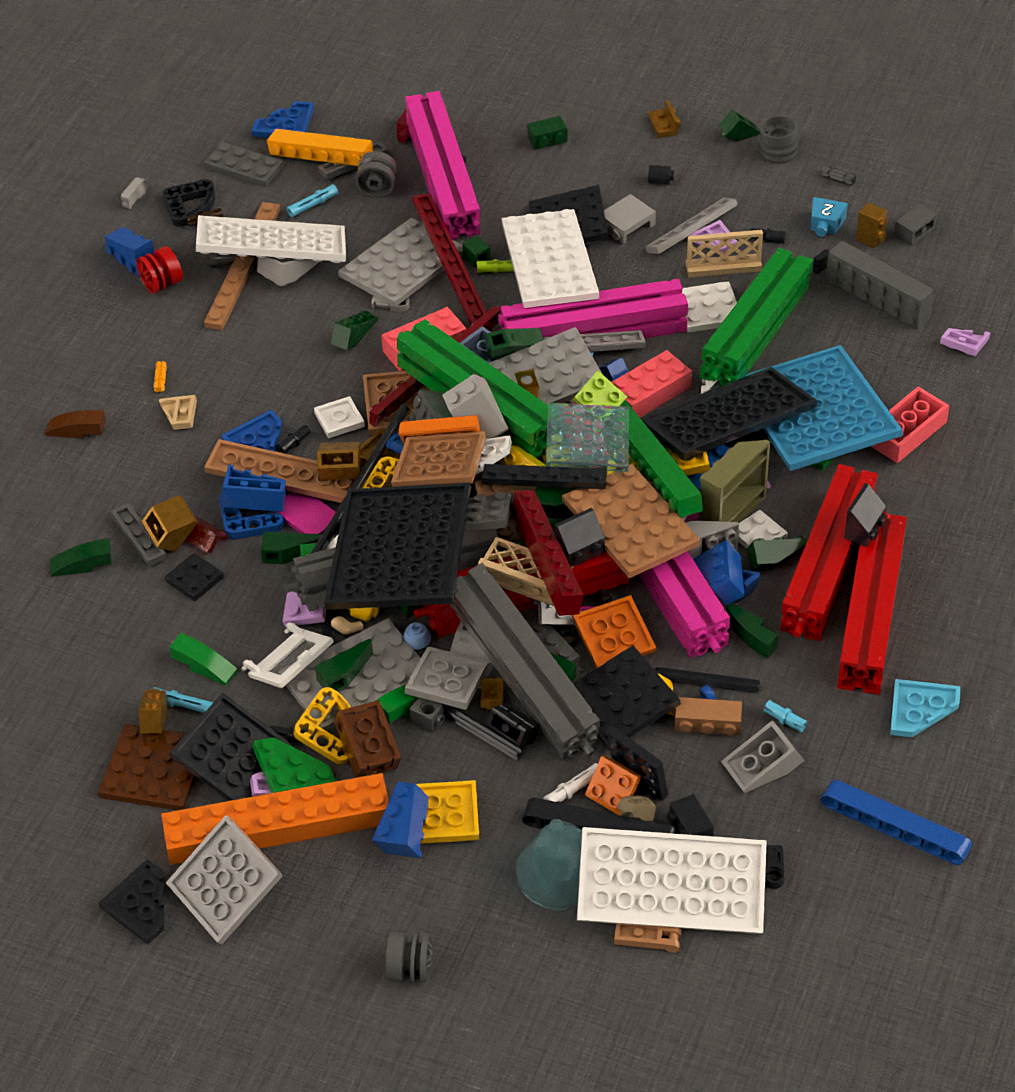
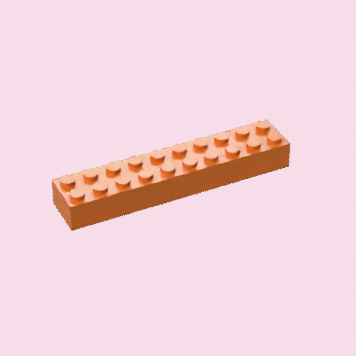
(282, 815)

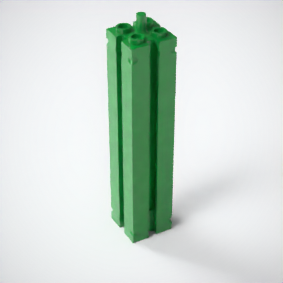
(756, 318)
(444, 363)

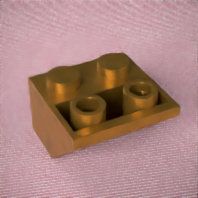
(338, 460)
(169, 523)

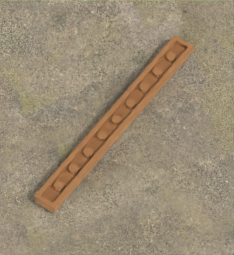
(236, 277)

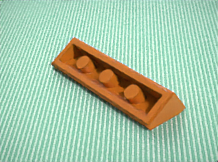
(439, 426)

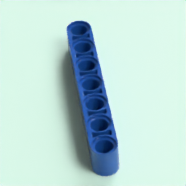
(896, 822)

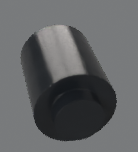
(660, 174)

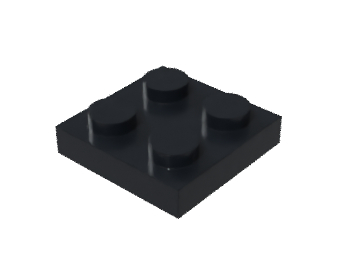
(194, 577)

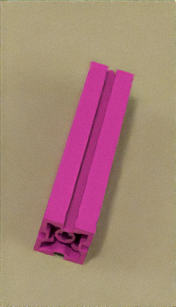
(442, 164)
(649, 307)
(688, 604)

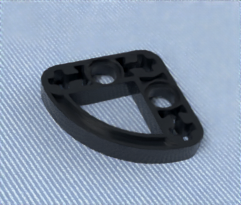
(173, 198)

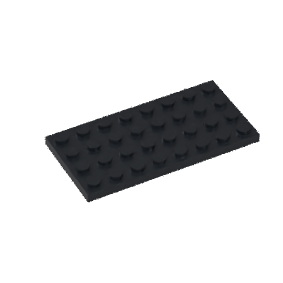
(728, 412)

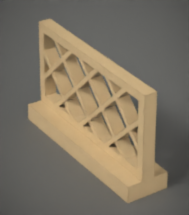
(724, 263)
(512, 579)

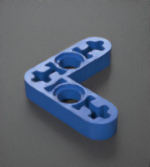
(238, 523)

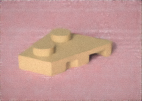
(179, 411)

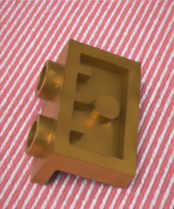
(664, 121)

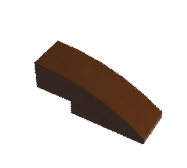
(77, 424)

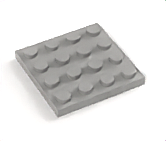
(224, 879)

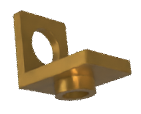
(532, 387)

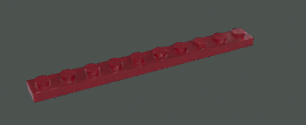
(449, 257)
(411, 385)

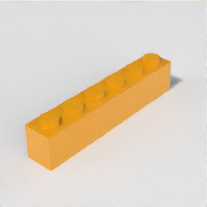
(318, 147)

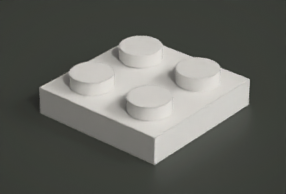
(339, 417)
(759, 526)

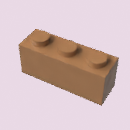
(708, 716)

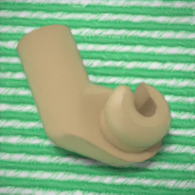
(346, 627)

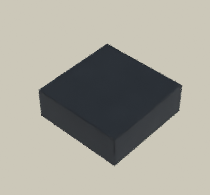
(820, 262)

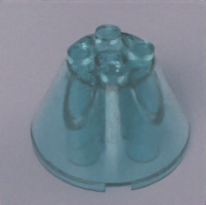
(551, 866)

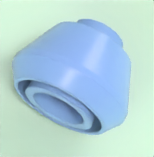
(417, 636)

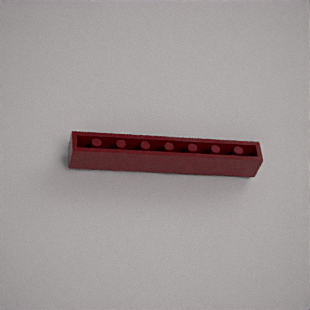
(547, 553)

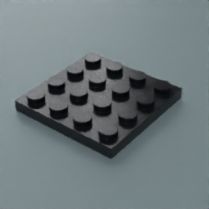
(587, 207)
(626, 694)
(221, 748)

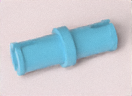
(785, 716)

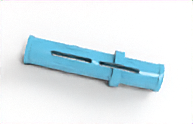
(318, 197)
(187, 702)

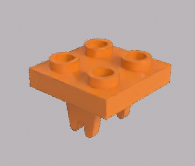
(611, 783)

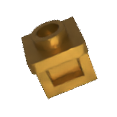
(491, 692)

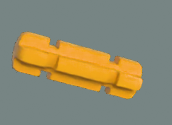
(160, 376)

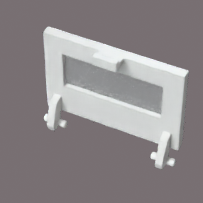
(289, 657)

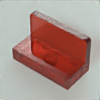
(205, 535)

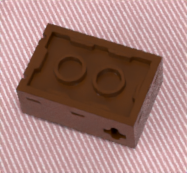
(367, 739)

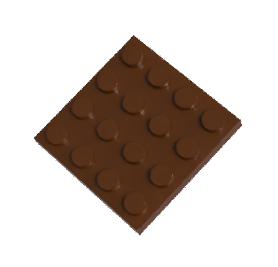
(145, 772)

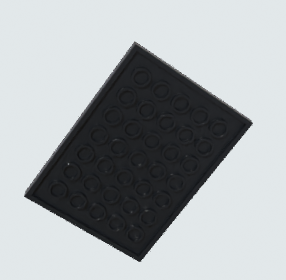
(398, 546)

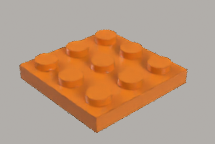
(612, 629)

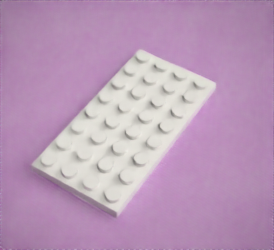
(271, 239)
(549, 258)
(672, 880)

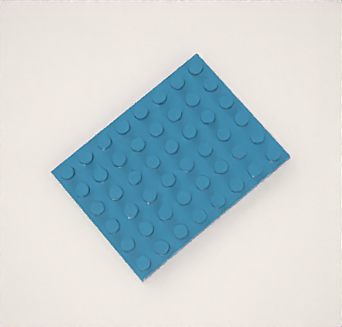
(846, 412)

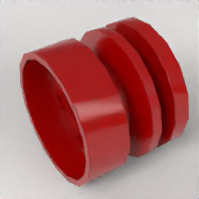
(159, 269)

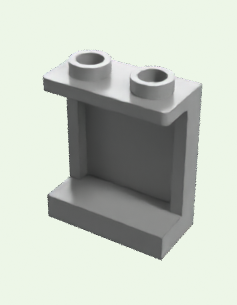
(628, 216)

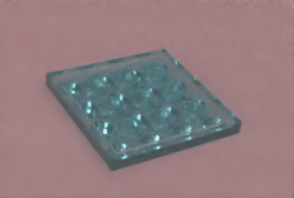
(588, 436)

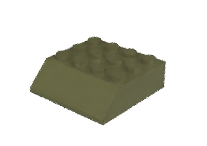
(735, 483)

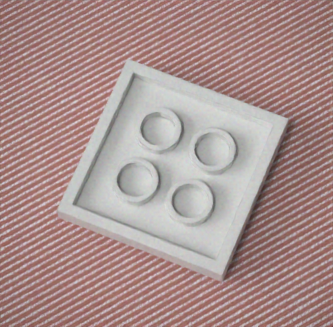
(708, 305)

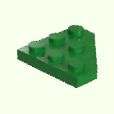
(288, 767)

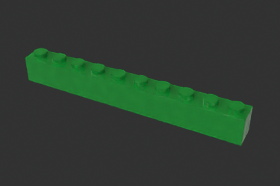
(661, 468)

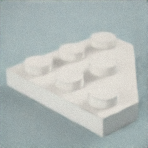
(494, 450)

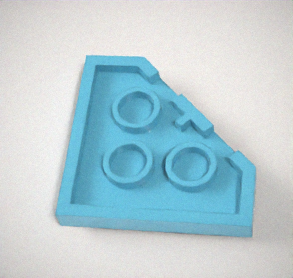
(921, 705)

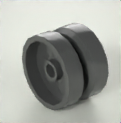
(376, 174)

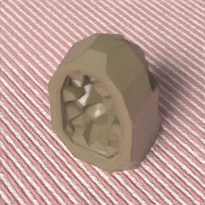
(637, 807)

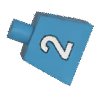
(827, 216)

